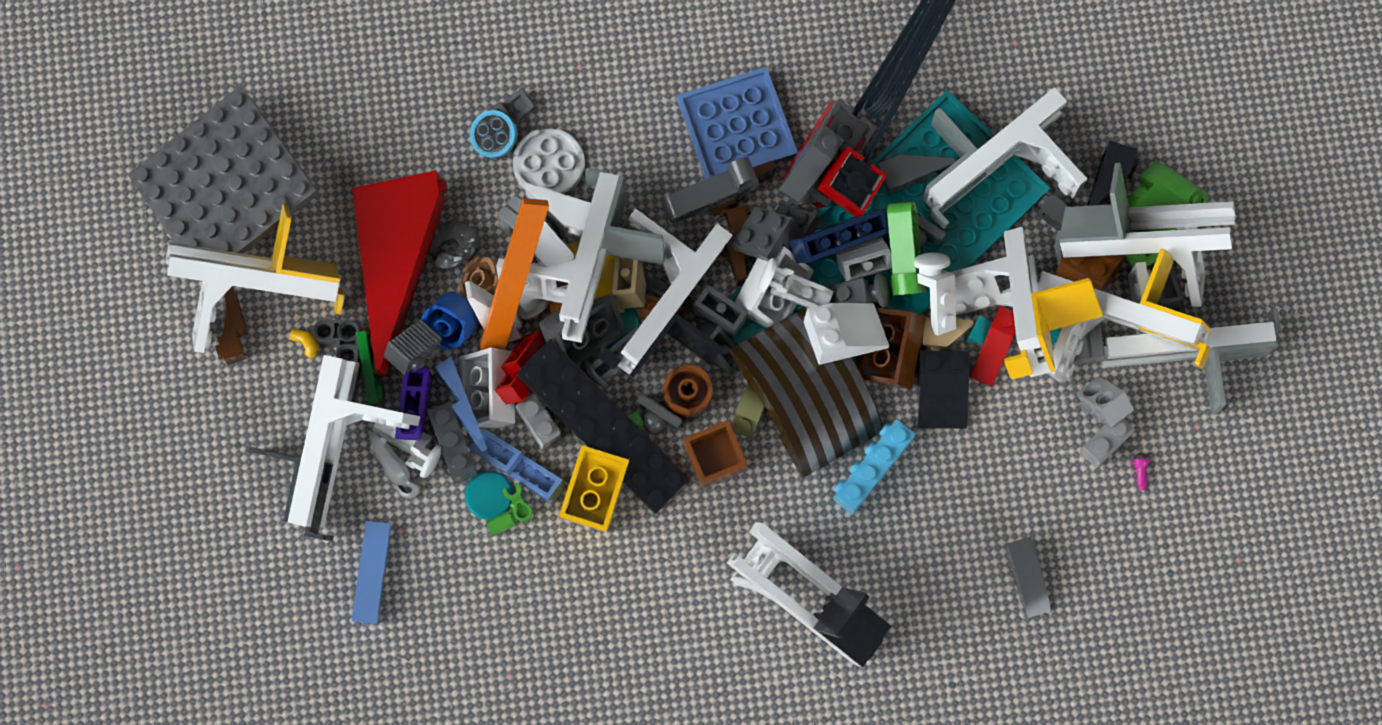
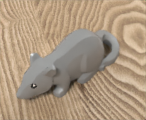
(393, 465)

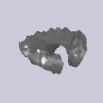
(454, 230)

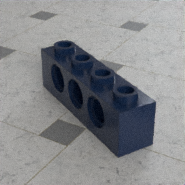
(839, 236)

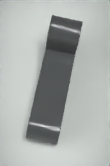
(712, 192)
(342, 344)

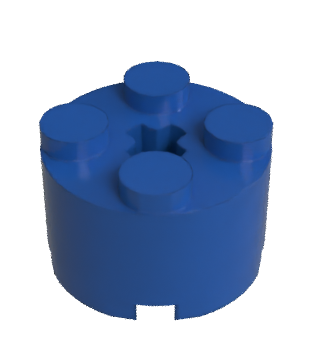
(451, 319)

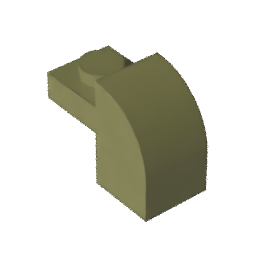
(748, 413)

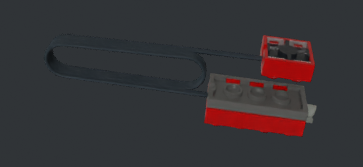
(847, 176)

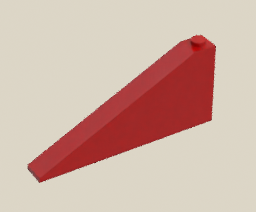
(394, 237)

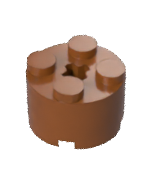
(681, 379)

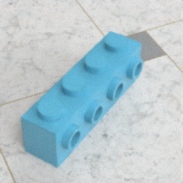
(873, 468)

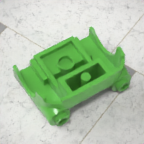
(1160, 188)

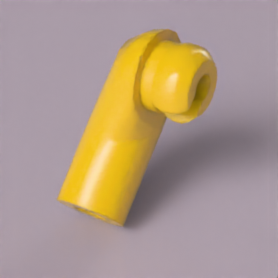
(308, 340)

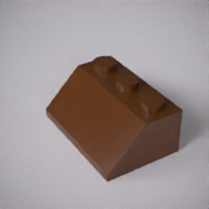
(897, 363)

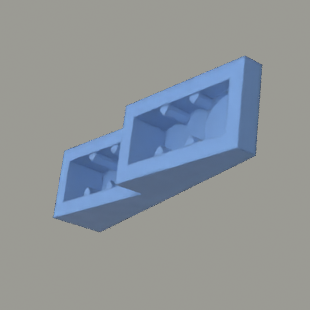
(449, 376)
(520, 467)
(371, 572)

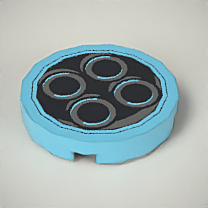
(493, 134)

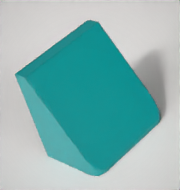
(979, 331)

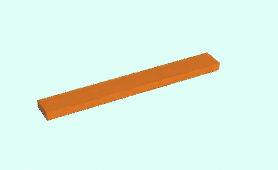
(514, 273)

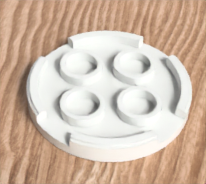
(549, 160)

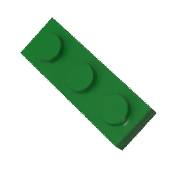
(374, 390)

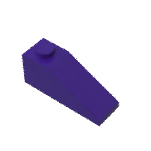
(415, 401)

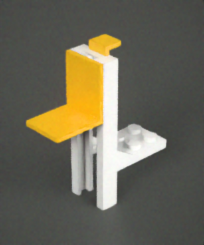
(224, 269)
(1033, 310)
(1143, 317)

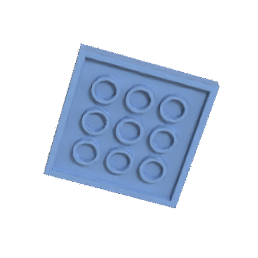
(737, 121)

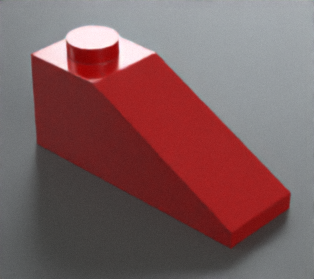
(995, 347)

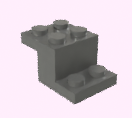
(769, 230)

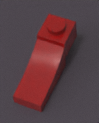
(511, 388)

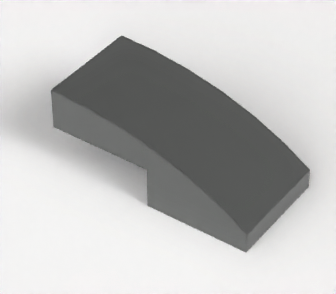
(516, 106)

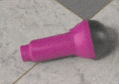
(1141, 462)

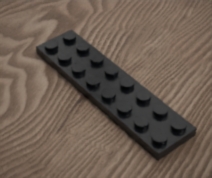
(601, 424)

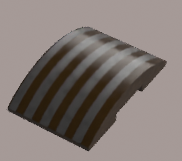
(814, 406)

